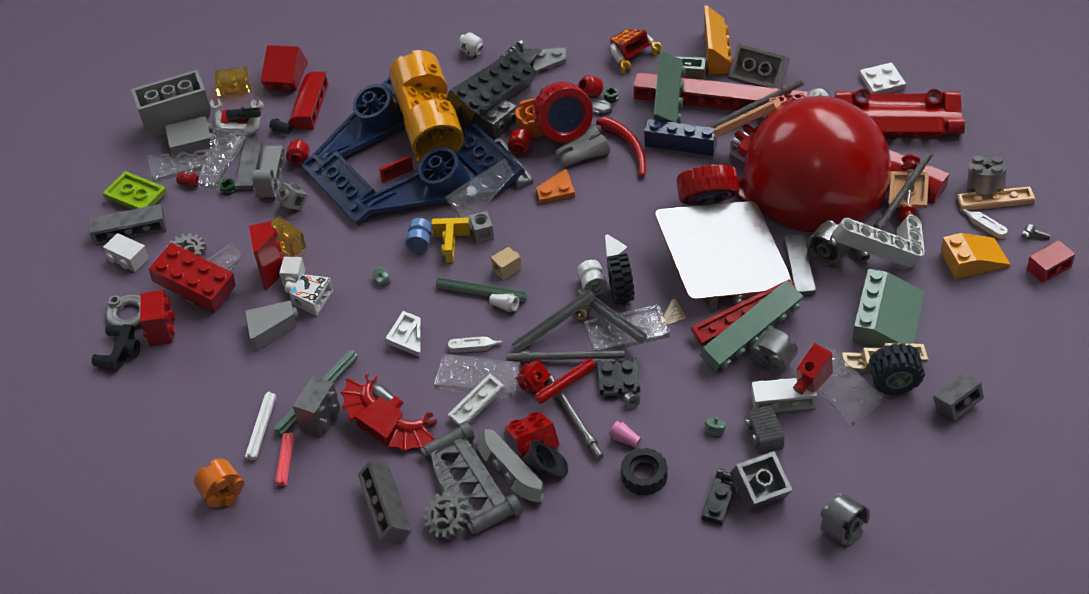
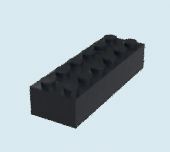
(490, 86)

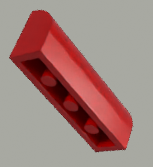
(309, 101)
(937, 178)

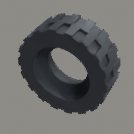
(641, 457)

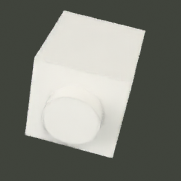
(291, 269)

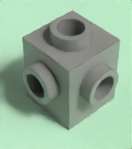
(291, 196)

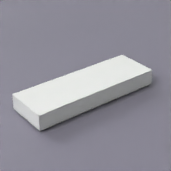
(476, 400)

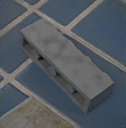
(128, 223)
(384, 502)

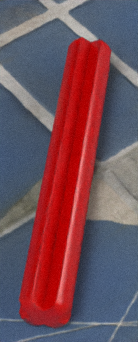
(564, 381)

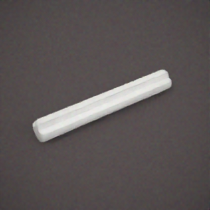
(260, 426)

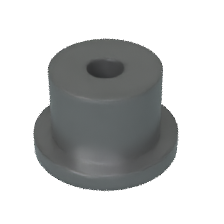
(631, 400)

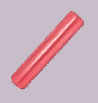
(284, 459)

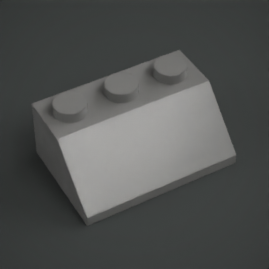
(759, 66)

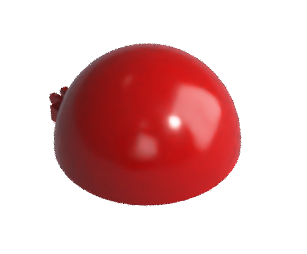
(815, 163)

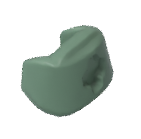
(381, 276)
(715, 427)

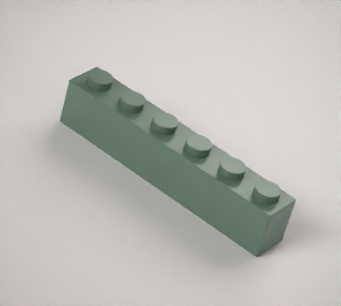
(750, 326)

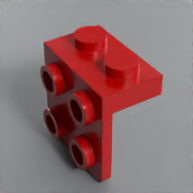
(532, 428)

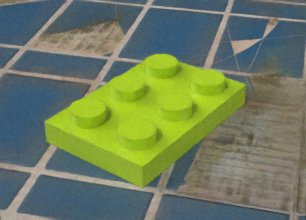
(134, 191)

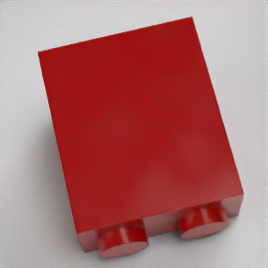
(283, 67)

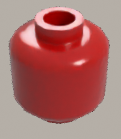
(591, 86)
(520, 141)
(297, 152)

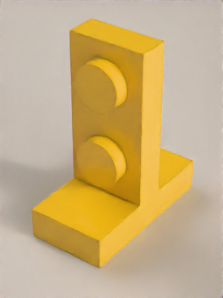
(449, 229)

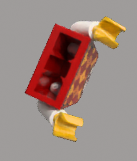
(629, 44)

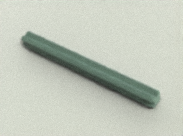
(332, 375)

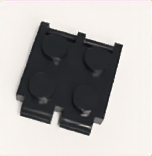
(618, 378)

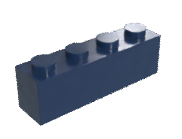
(680, 137)

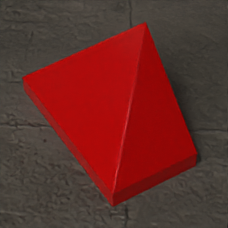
(396, 168)

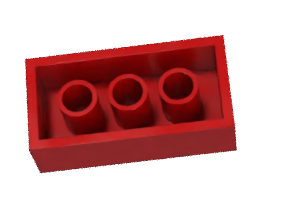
(192, 277)

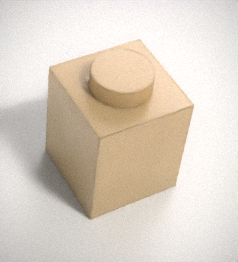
(506, 263)

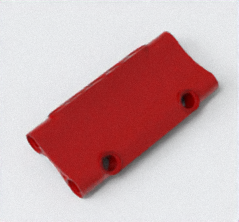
(911, 112)

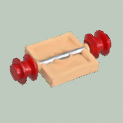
(918, 194)

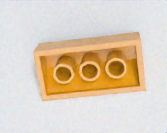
(716, 43)

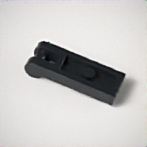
(719, 498)

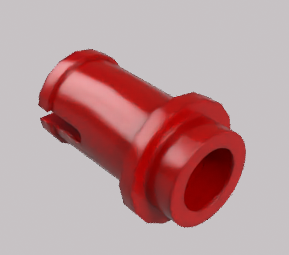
(188, 179)

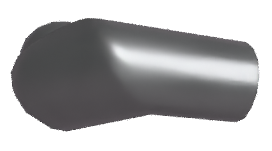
(739, 298)

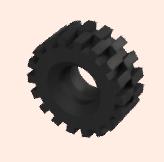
(620, 278)

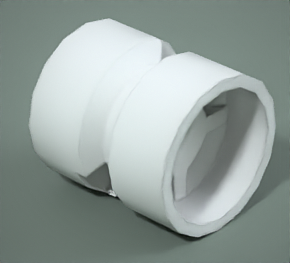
(592, 276)

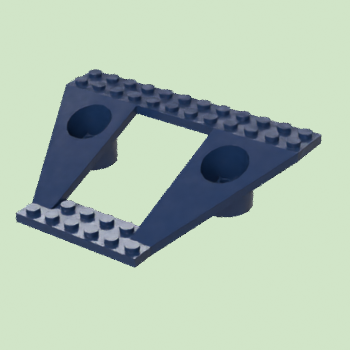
(377, 117)

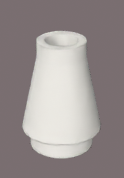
(507, 302)

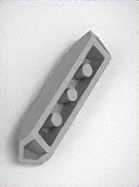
(515, 471)

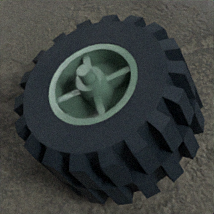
(896, 368)

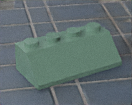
(669, 88)

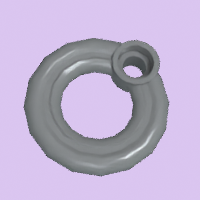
(117, 304)

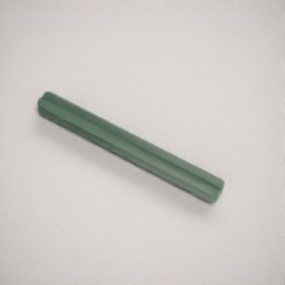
(478, 289)

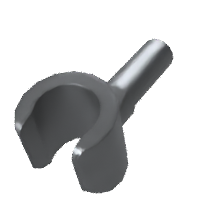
(1030, 230)

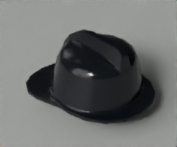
(545, 459)

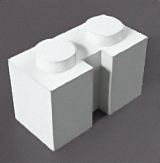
(126, 252)

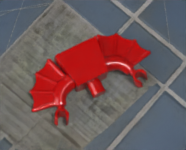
(383, 418)

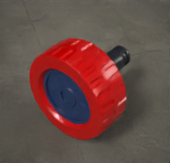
(562, 111)
(707, 184)

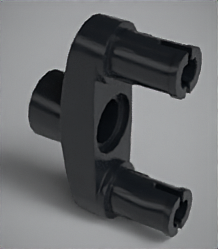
(124, 347)

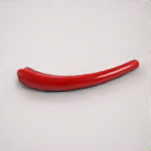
(622, 131)

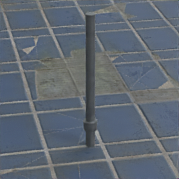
(785, 90)
(882, 222)
(527, 356)
(589, 440)

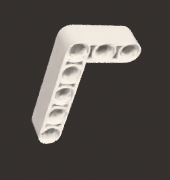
(902, 248)

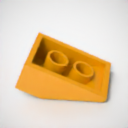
(972, 255)

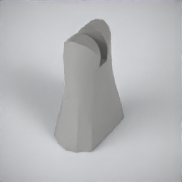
(588, 146)

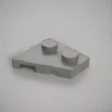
(549, 59)

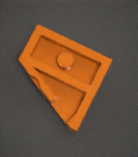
(556, 188)

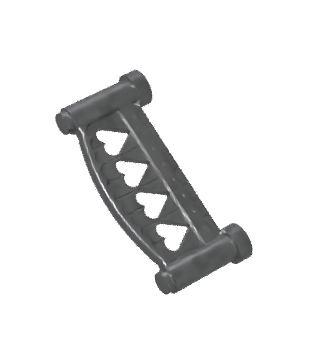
(457, 443)

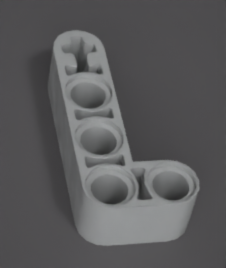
(267, 178)

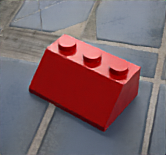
(266, 252)

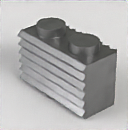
(765, 429)

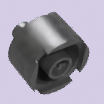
(986, 175)
(825, 247)
(774, 351)
(844, 519)

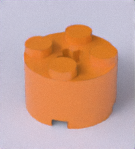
(525, 119)
(218, 483)

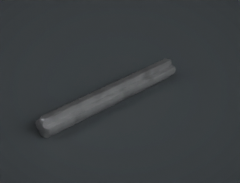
(615, 318)
(554, 320)

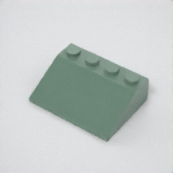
(887, 310)

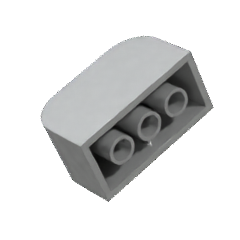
(171, 102)

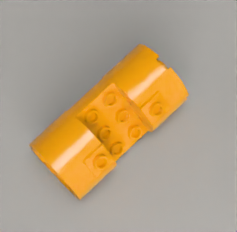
(421, 97)

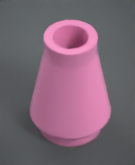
(622, 433)

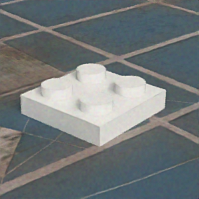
(882, 79)

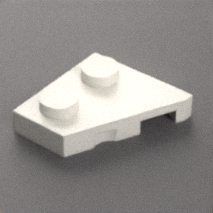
(405, 334)

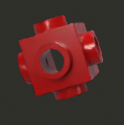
(532, 376)

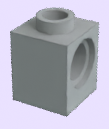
(481, 226)

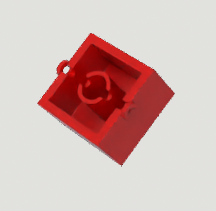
(157, 318)

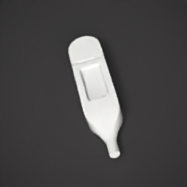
(987, 224)
(471, 344)

